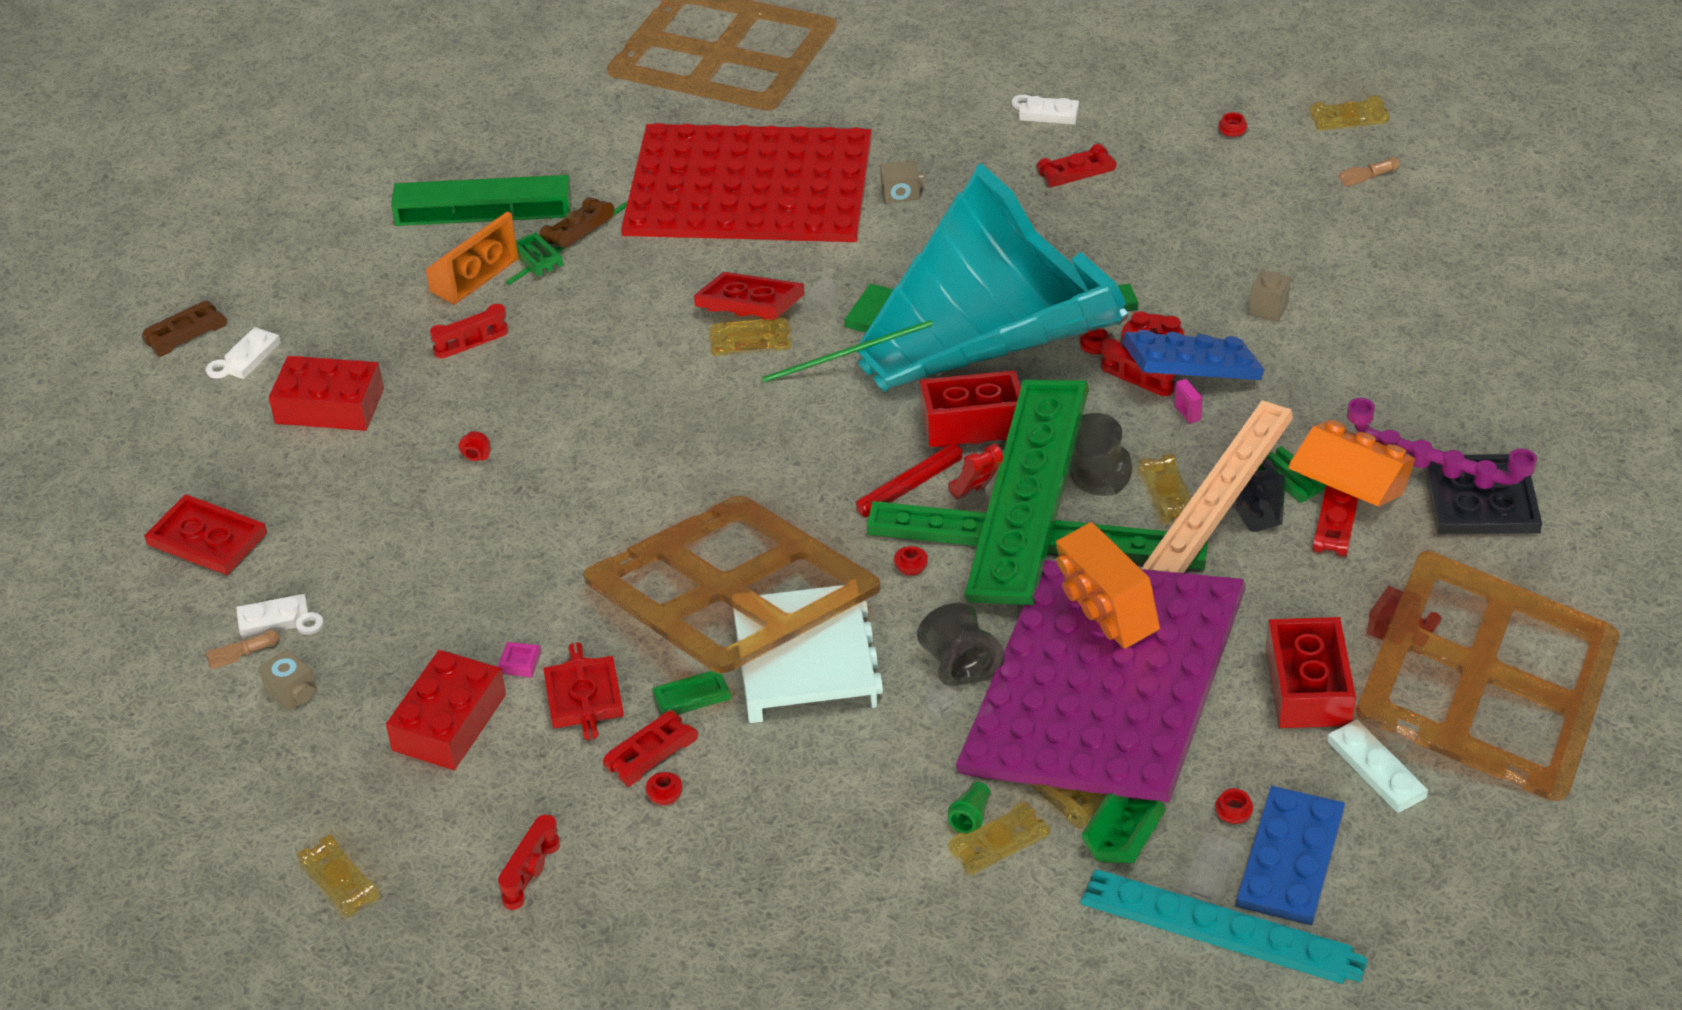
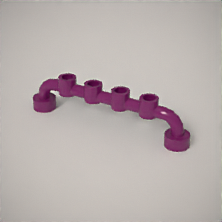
(1520, 463)

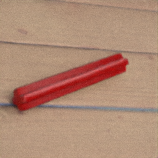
(910, 478)

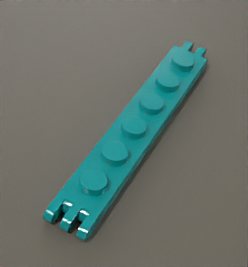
(1224, 927)

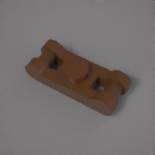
(578, 223)
(183, 327)

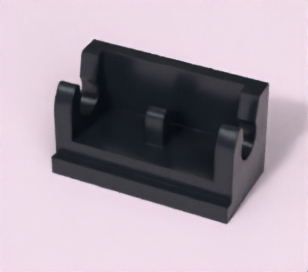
(1263, 499)

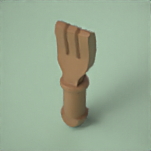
(1358, 174)
(232, 652)

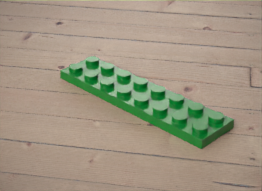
(1027, 492)

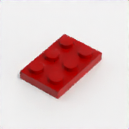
(749, 295)
(206, 534)

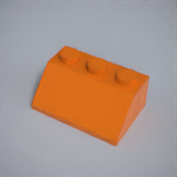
(474, 261)
(1353, 463)

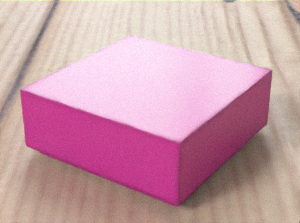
(1188, 401)
(519, 659)

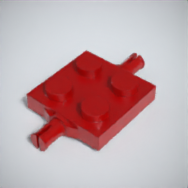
(583, 691)

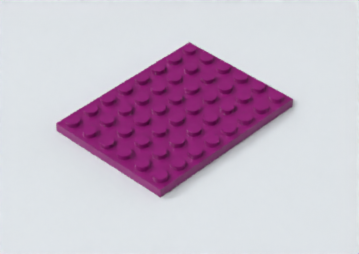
(1099, 715)

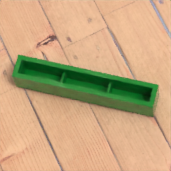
(481, 200)

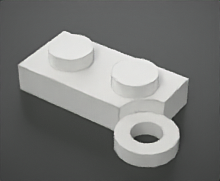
(1046, 109)
(245, 354)
(277, 616)

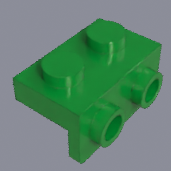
(1121, 828)

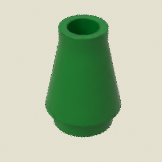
(968, 810)

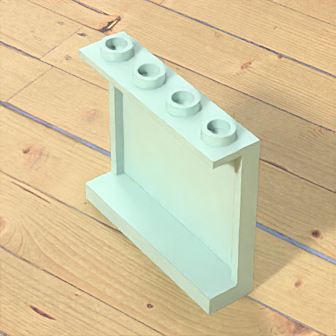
(815, 666)

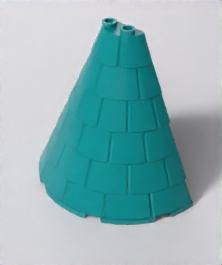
(988, 291)

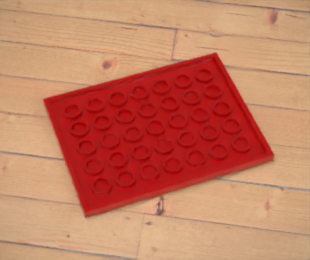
(749, 183)

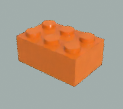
(1107, 585)

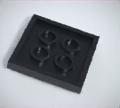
(1467, 509)

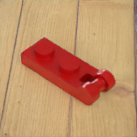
(1335, 522)

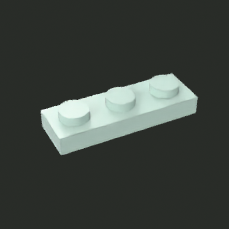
(1377, 766)

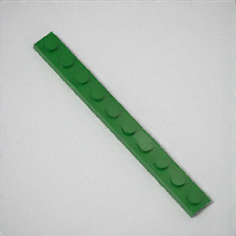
(966, 527)

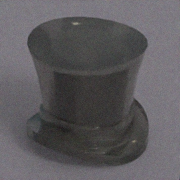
(1098, 459)
(960, 645)

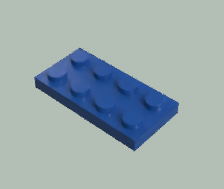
(1192, 355)
(1291, 855)

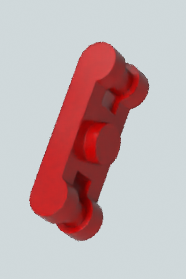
(1076, 166)
(469, 332)
(1120, 364)
(976, 471)
(649, 747)
(528, 860)

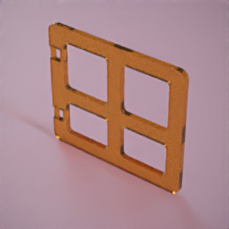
(722, 51)
(731, 584)
(1480, 667)

